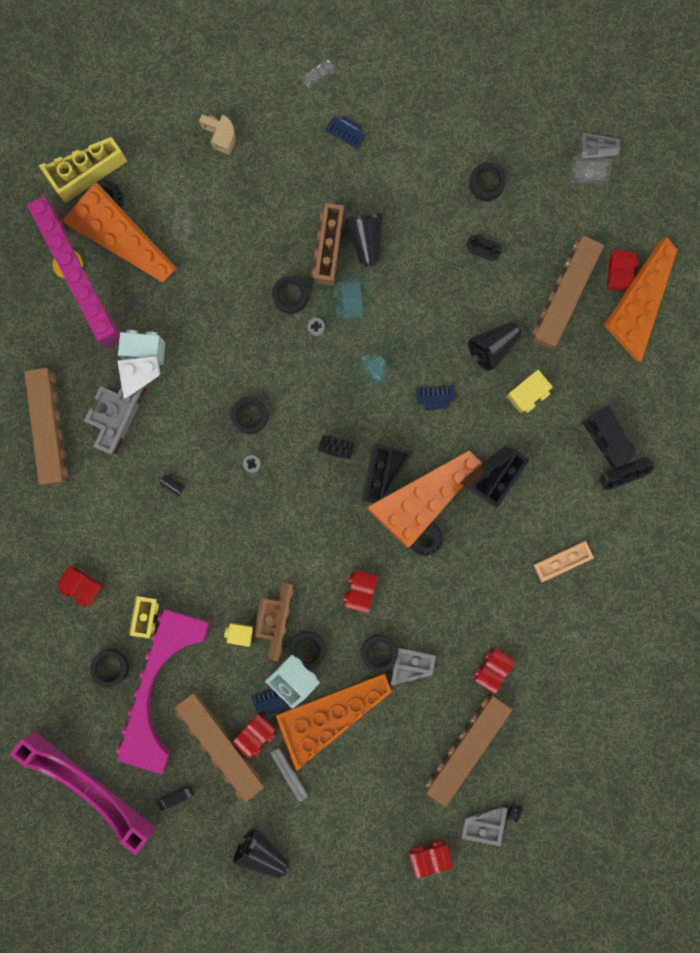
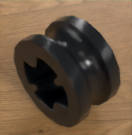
(514, 812)

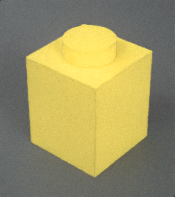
(239, 634)

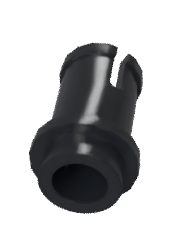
(171, 484)

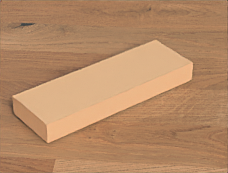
(563, 561)

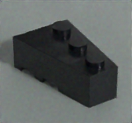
(609, 437)
(383, 471)
(496, 476)

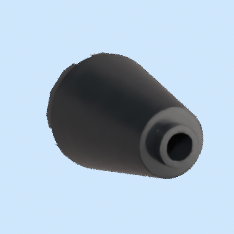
(366, 237)
(494, 345)
(260, 855)

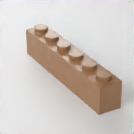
(567, 293)
(45, 426)
(219, 745)
(467, 750)

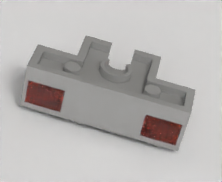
(113, 417)

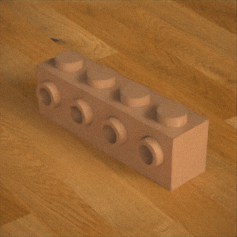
(329, 244)

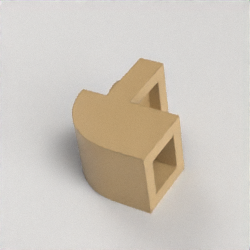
(223, 130)

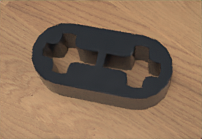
(485, 243)
(175, 798)

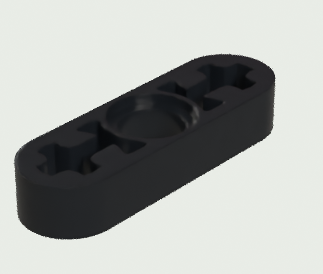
(632, 470)

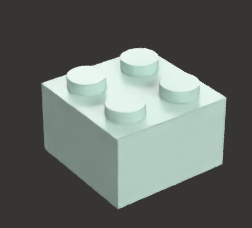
(141, 345)
(292, 681)

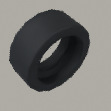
(487, 167)
(294, 281)
(247, 401)
(308, 635)
(372, 666)
(94, 668)

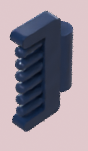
(349, 127)
(436, 401)
(271, 705)

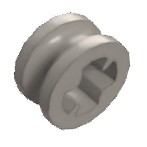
(320, 330)
(257, 462)

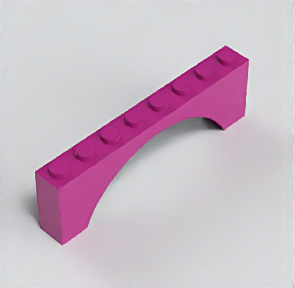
(83, 291)
(141, 743)
(39, 754)

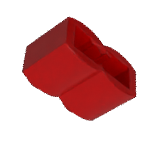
(621, 270)
(79, 586)
(361, 591)
(493, 670)
(254, 735)
(430, 858)

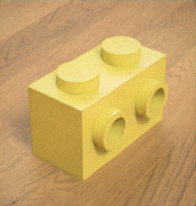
(529, 391)
(142, 617)

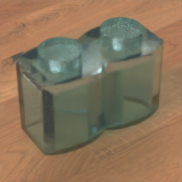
(350, 300)

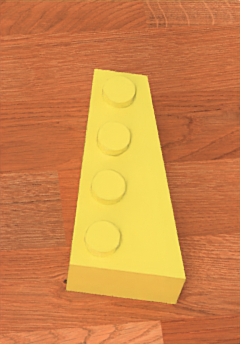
(83, 168)

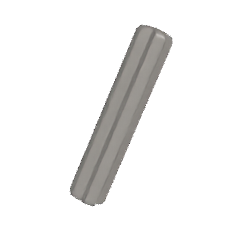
(289, 774)

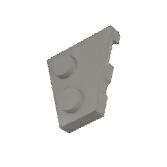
(598, 146)
(411, 666)
(485, 826)

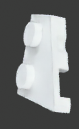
(137, 373)

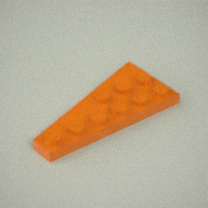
(109, 226)
(637, 310)

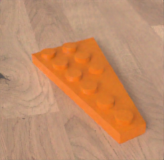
(417, 504)
(321, 721)

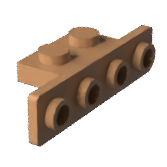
(272, 620)

